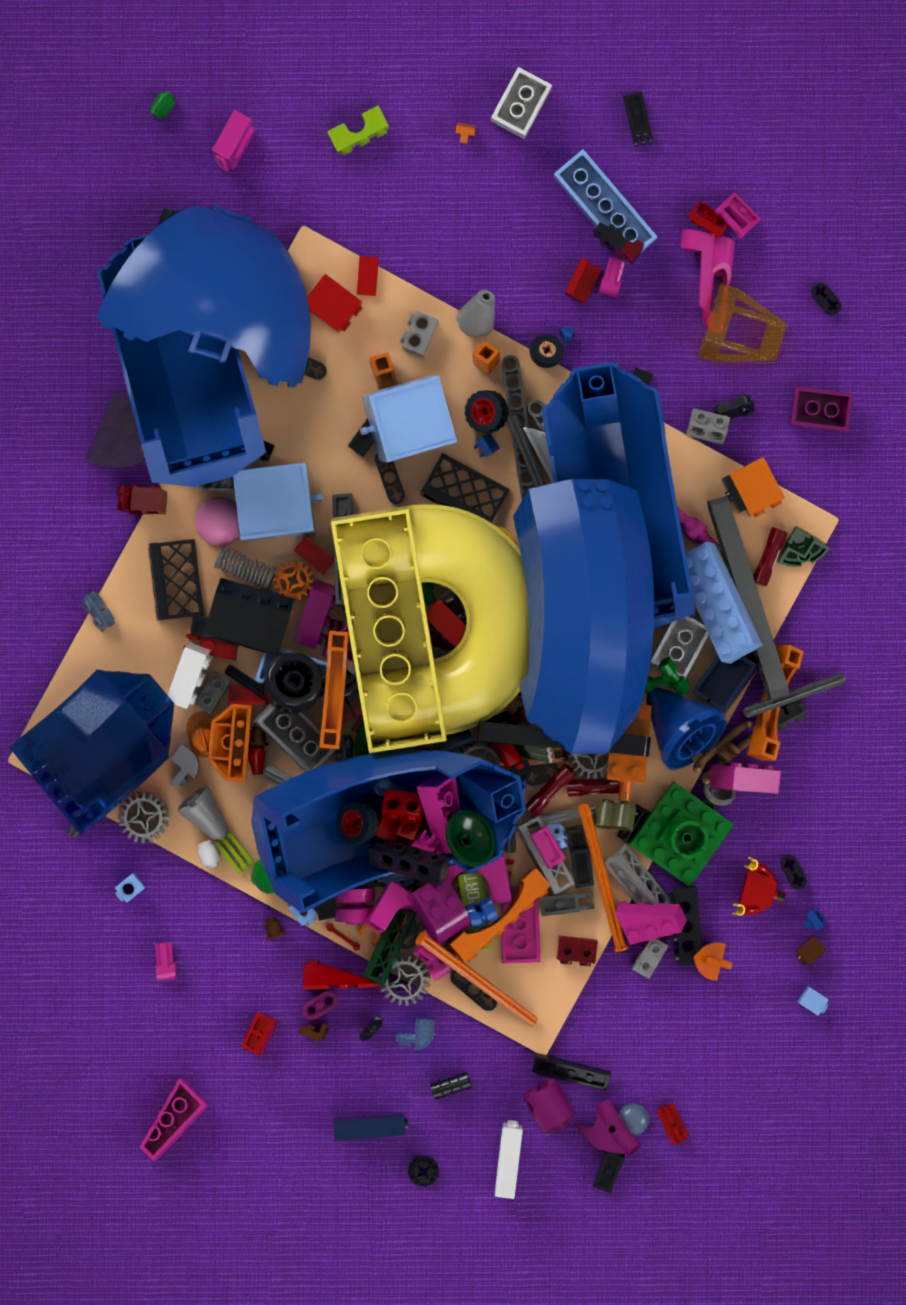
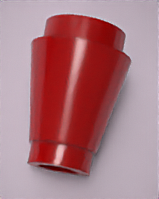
(256, 759)

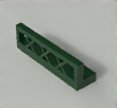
(386, 944)

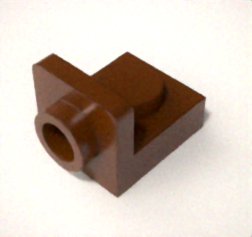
(310, 1031)

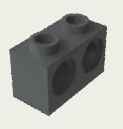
(213, 692)

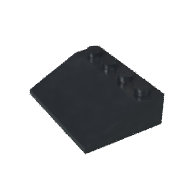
(248, 617)

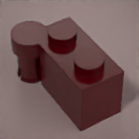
(142, 500)

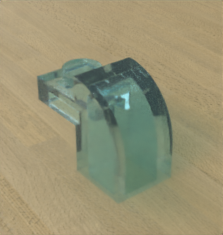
(423, 1034)

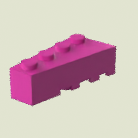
(439, 803)
(177, 1114)

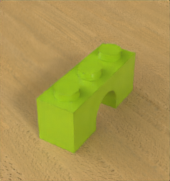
(344, 140)

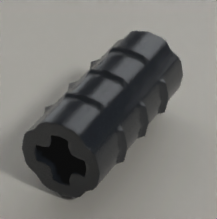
(450, 1085)

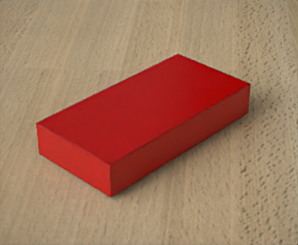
(367, 276)

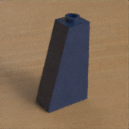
(369, 1126)

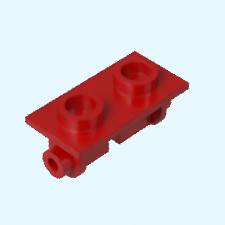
(672, 1123)

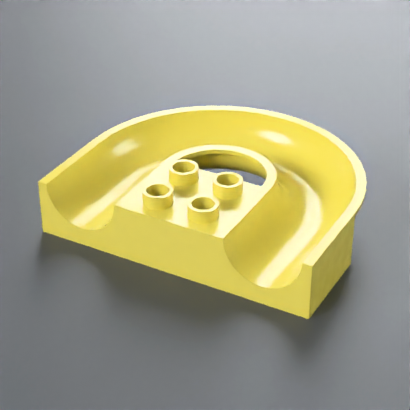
(381, 569)

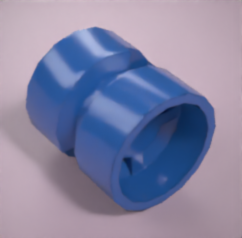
(481, 912)

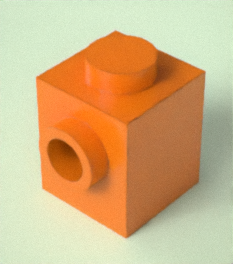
(486, 357)

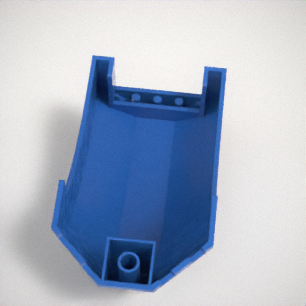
(187, 407)
(614, 429)
(586, 610)
(298, 818)

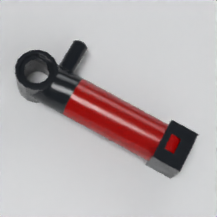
(508, 754)

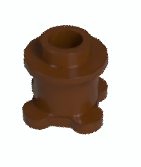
(257, 737)
(273, 928)

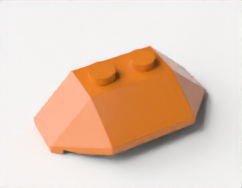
(230, 742)

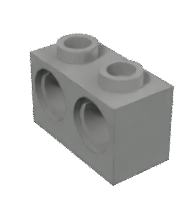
(423, 334)
(708, 426)
(649, 957)

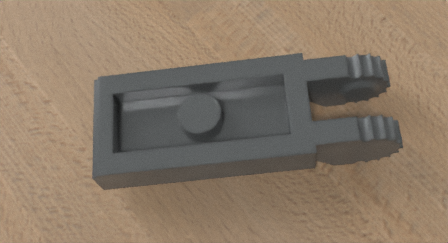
(564, 903)

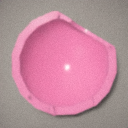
(217, 521)

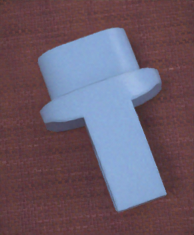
(559, 838)

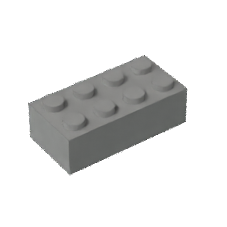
(295, 736)

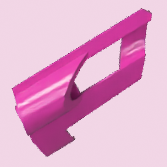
(715, 260)

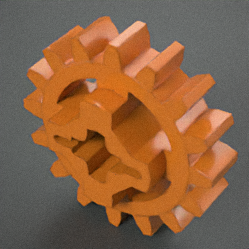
(304, 585)

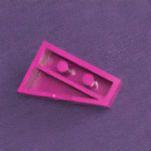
(745, 778)
(648, 922)

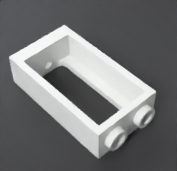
(508, 1159)

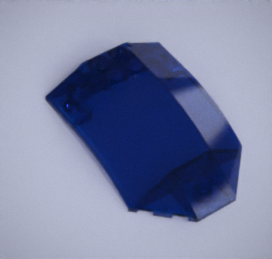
(99, 744)

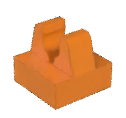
(465, 130)

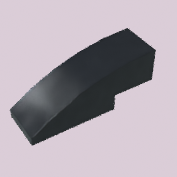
(579, 856)

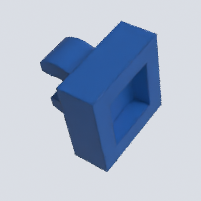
(487, 444)
(815, 919)

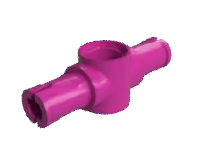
(694, 528)

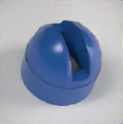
(567, 334)

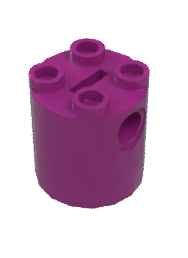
(549, 1106)

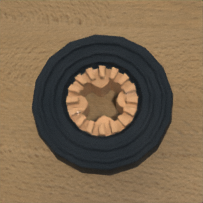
(555, 353)

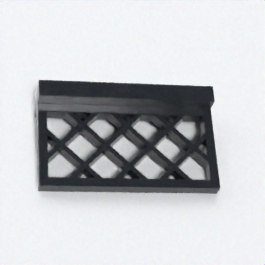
(441, 498)
(158, 579)

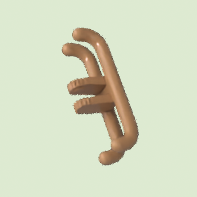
(725, 750)

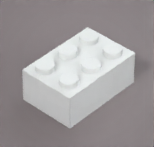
(521, 103)
(681, 643)
(189, 675)

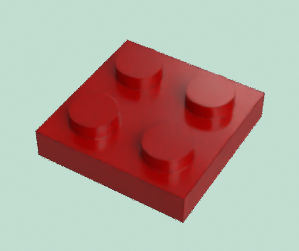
(703, 216)

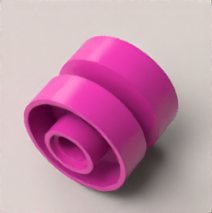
(354, 910)

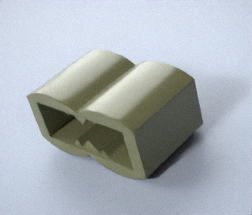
(614, 815)

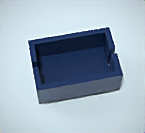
(724, 682)

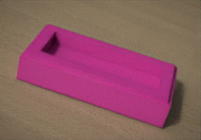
(547, 847)

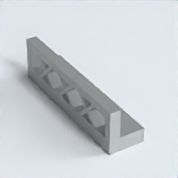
(524, 833)
(632, 883)

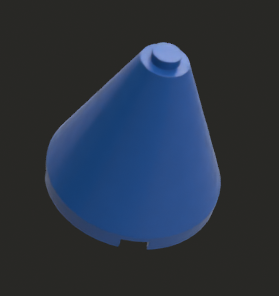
(683, 727)

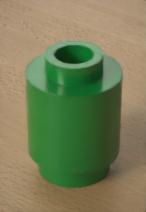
(163, 104)

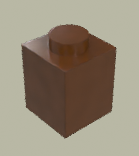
(810, 951)

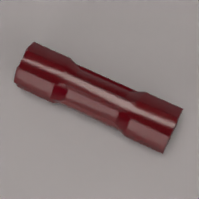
(774, 544)
(593, 786)
(550, 789)

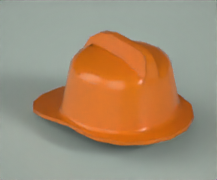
(199, 733)

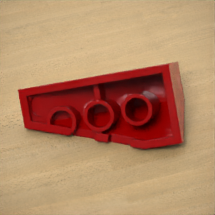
(323, 976)

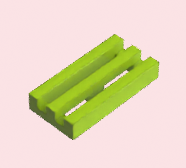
(228, 857)

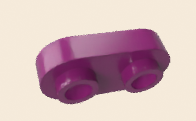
(320, 1005)

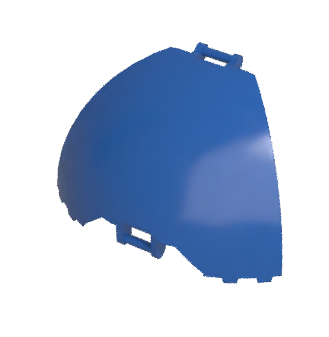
(219, 280)

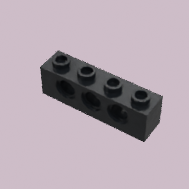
(408, 860)
(689, 895)

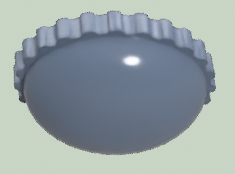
(635, 1118)

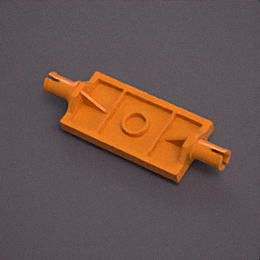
(630, 768)

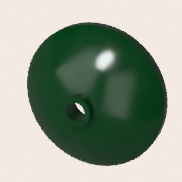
(470, 838)

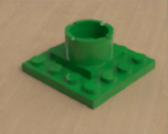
(664, 829)

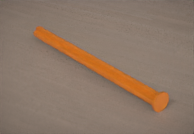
(602, 877)
(476, 979)

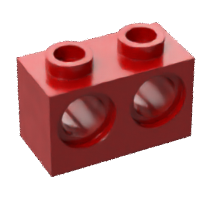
(404, 801)
(408, 832)

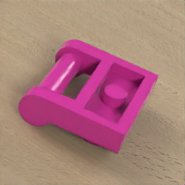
(741, 212)

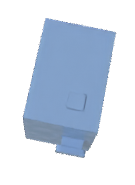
(408, 418)
(274, 502)

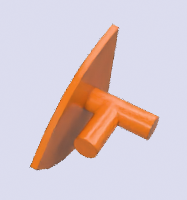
(709, 960)

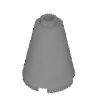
(478, 315)
(204, 813)

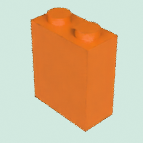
(757, 487)

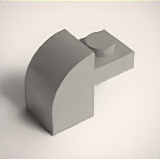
(188, 761)

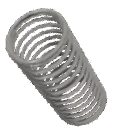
(220, 563)

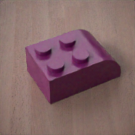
(821, 409)
(440, 910)

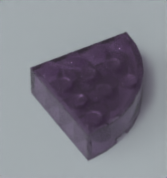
(117, 438)

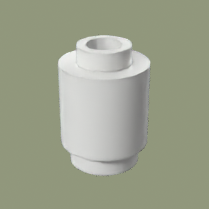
(208, 854)

